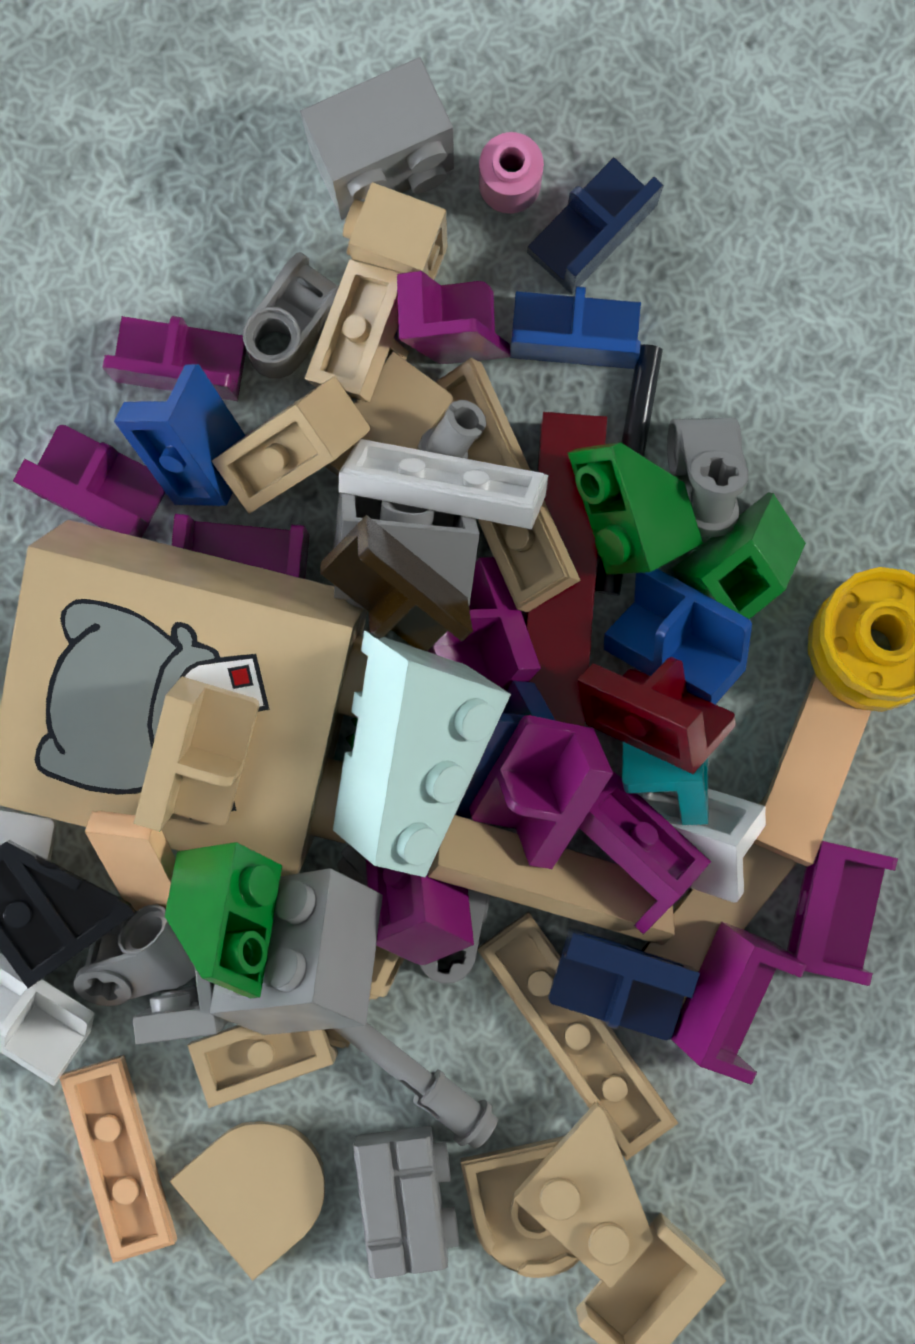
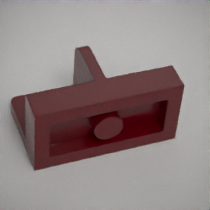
(655, 713)

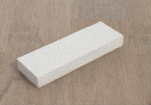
(443, 483)

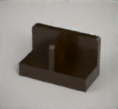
(396, 587)

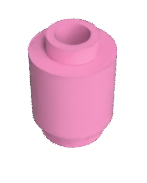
(510, 190)

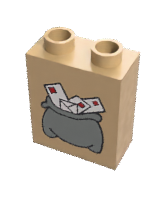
(114, 628)

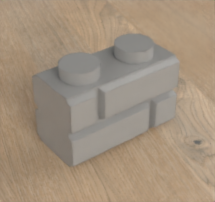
(403, 1201)

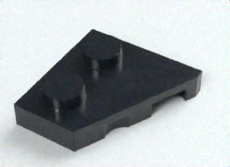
(49, 913)

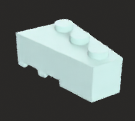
(412, 752)

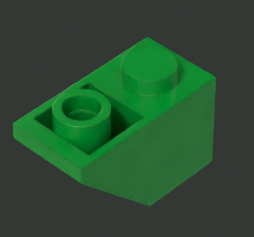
(634, 508)
(748, 563)
(224, 913)

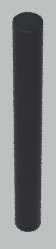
(636, 431)

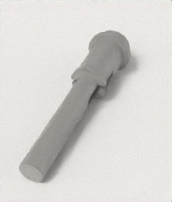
(433, 1091)

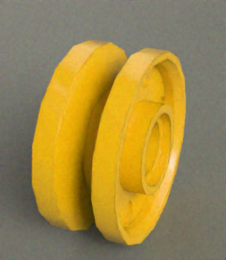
(843, 646)

